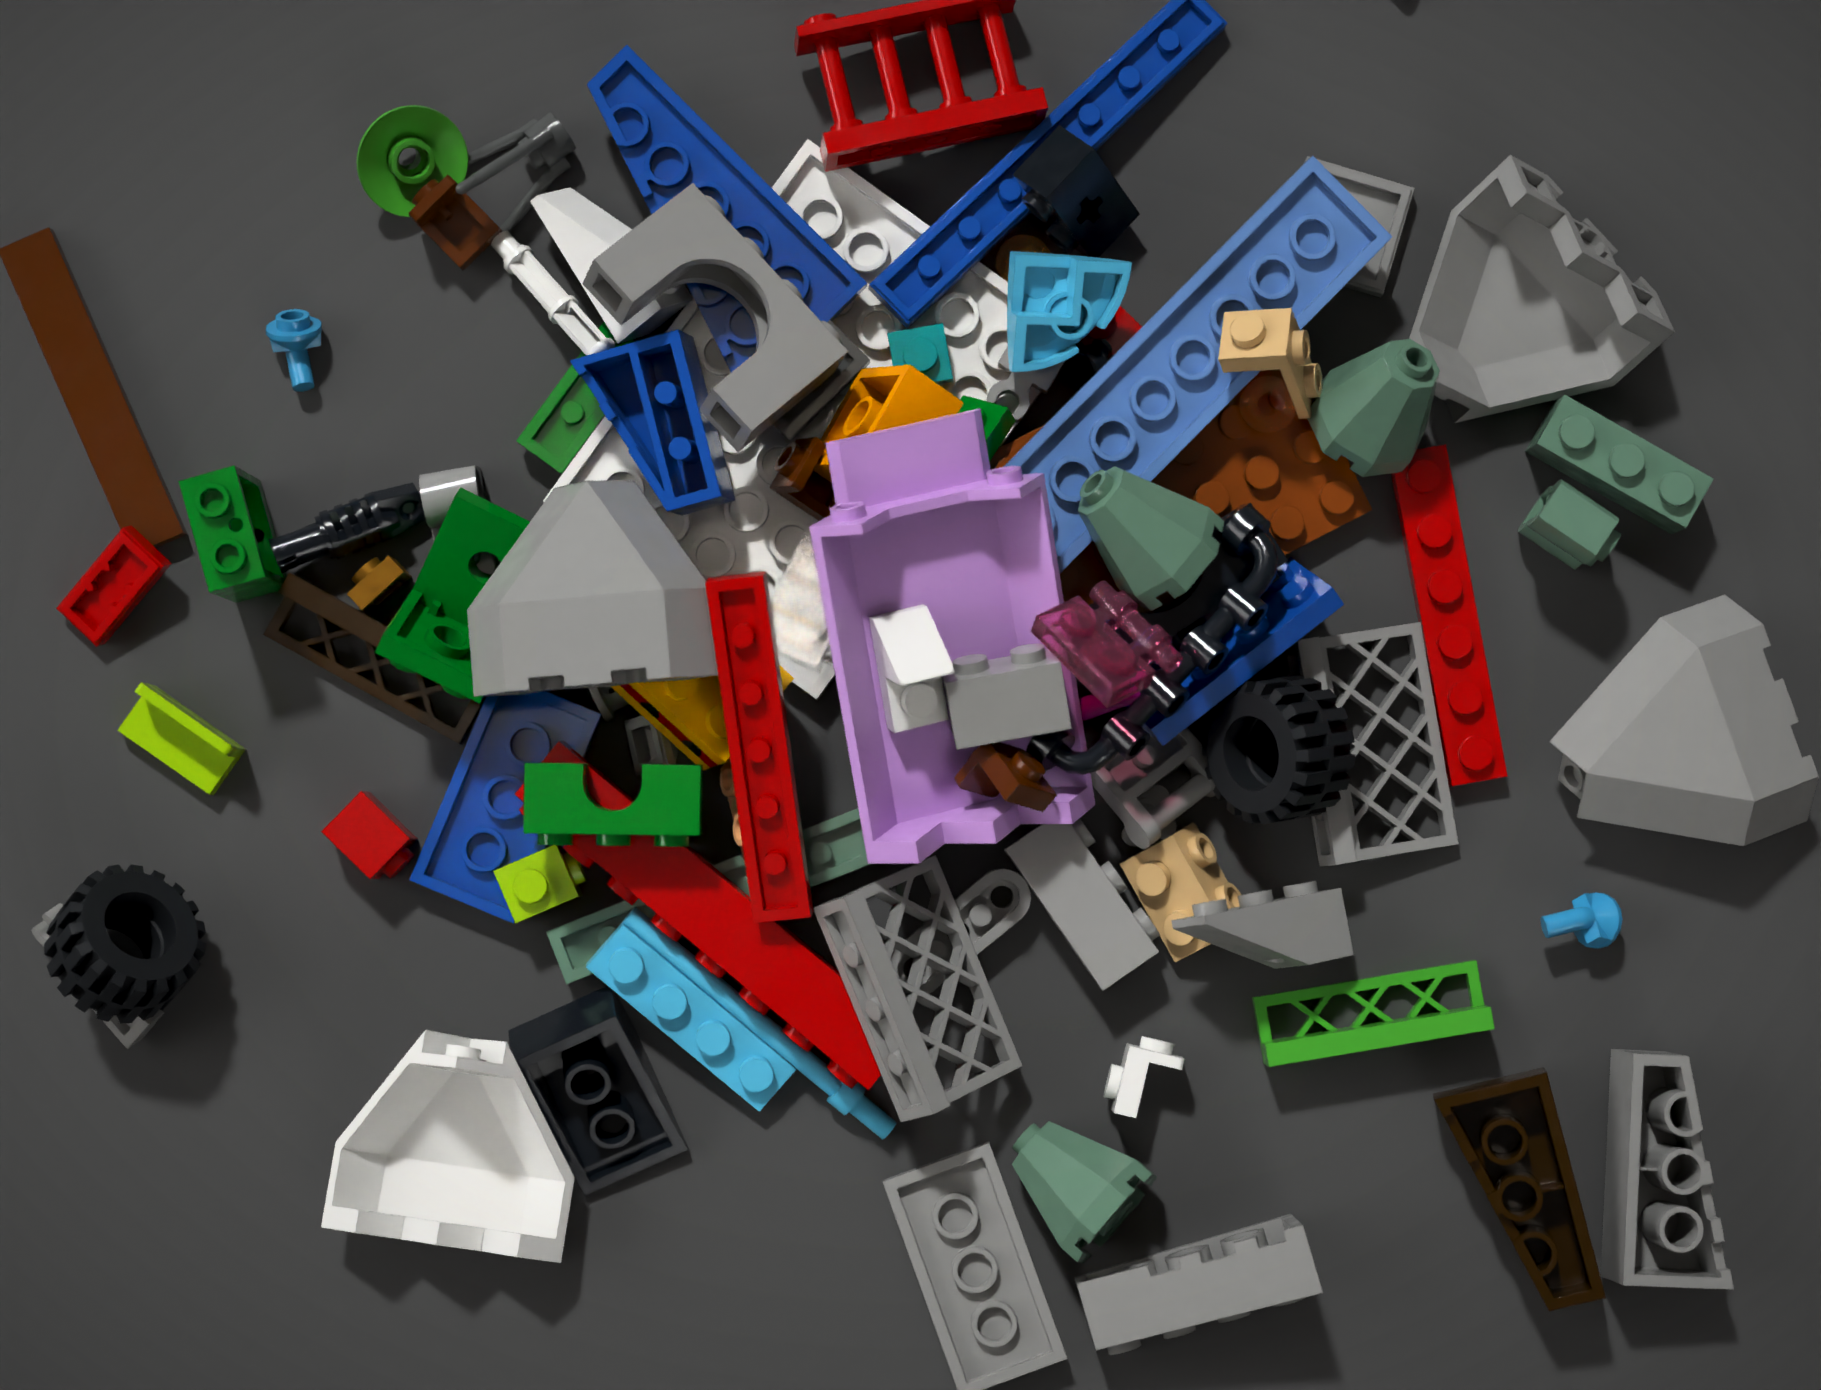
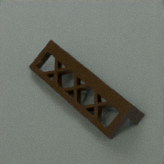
(370, 630)

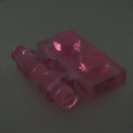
(1096, 653)

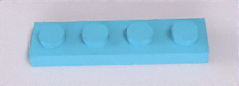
(690, 1017)

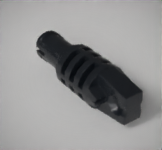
(351, 527)

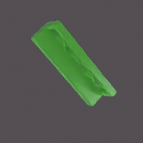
(1377, 1034)

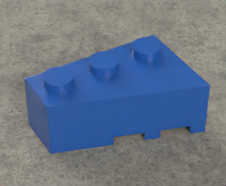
(654, 402)

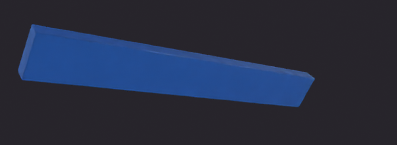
(1090, 113)

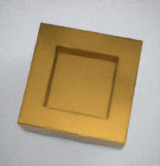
(377, 582)

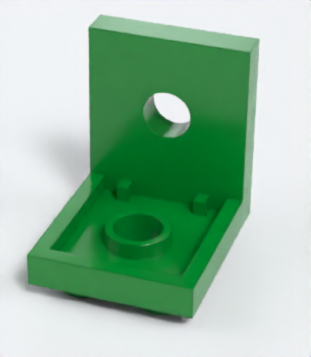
(432, 624)

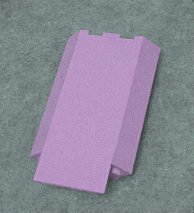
(975, 545)

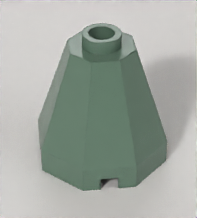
(1376, 407)
(1148, 534)
(1078, 1185)

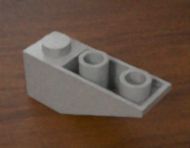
(1279, 932)

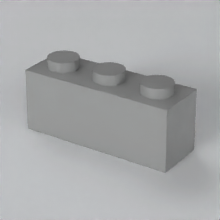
(1084, 900)

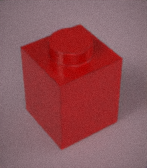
(371, 837)

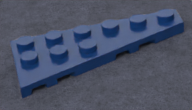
(673, 148)

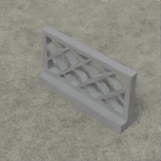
(1336, 828)
(887, 1003)

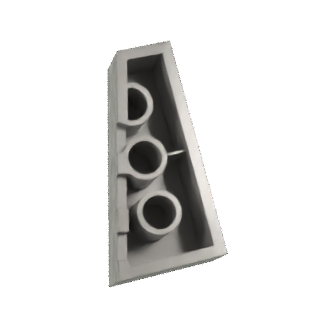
(1198, 1284)

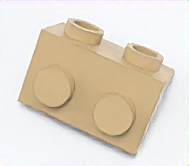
(1175, 877)

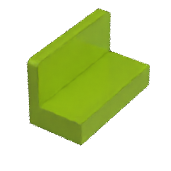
(181, 738)

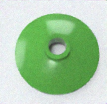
(438, 154)

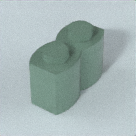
(1571, 526)

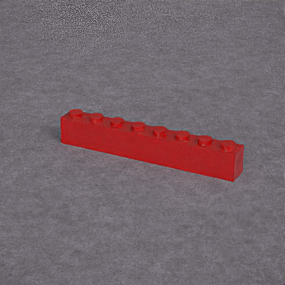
(717, 918)

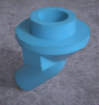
(295, 333)
(1594, 920)

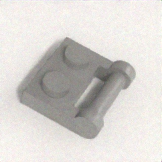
(1125, 781)

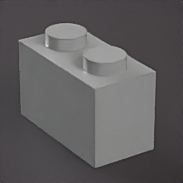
(1006, 696)

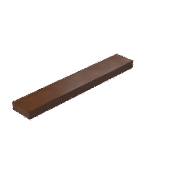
(91, 387)

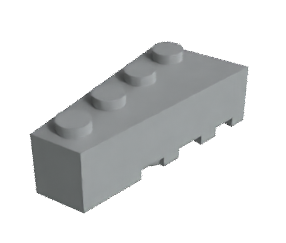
(1657, 1181)

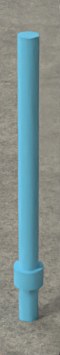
(840, 1096)

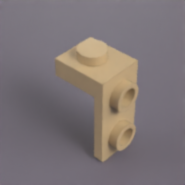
(1272, 342)

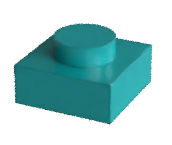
(923, 349)

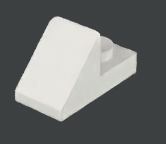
(910, 667)

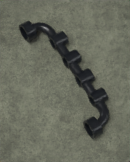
(1199, 649)

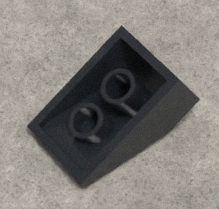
(597, 1089)

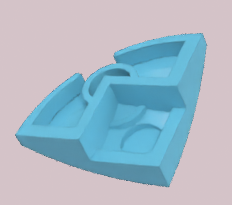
(1057, 304)

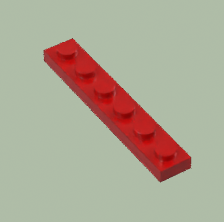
(1448, 618)
(759, 746)

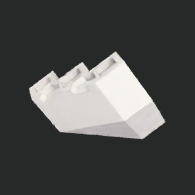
(453, 1156)

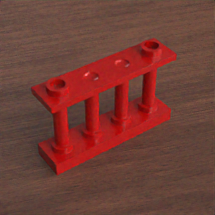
(904, 128)

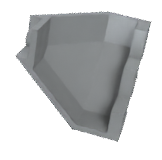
(1529, 301)
(591, 600)
(1691, 734)

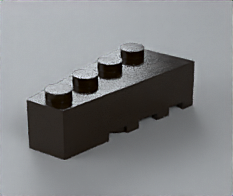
(1523, 1164)

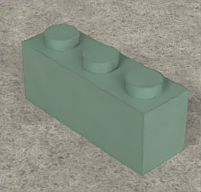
(1619, 465)

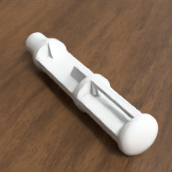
(561, 307)

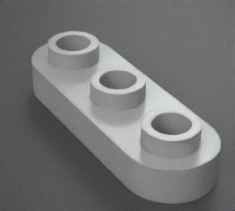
(980, 915)

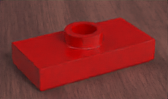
(114, 585)

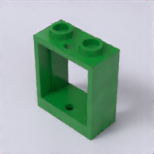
(223, 515)

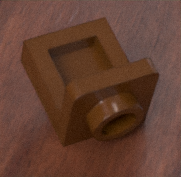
(453, 221)
(799, 481)
(1006, 771)

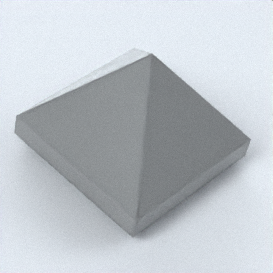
(648, 744)

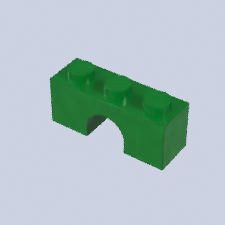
(561, 805)

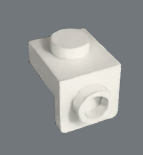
(1127, 1081)

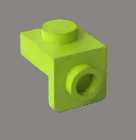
(540, 882)

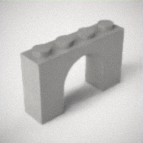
(697, 244)

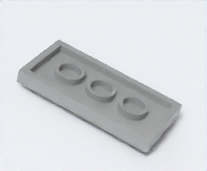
(974, 1269)

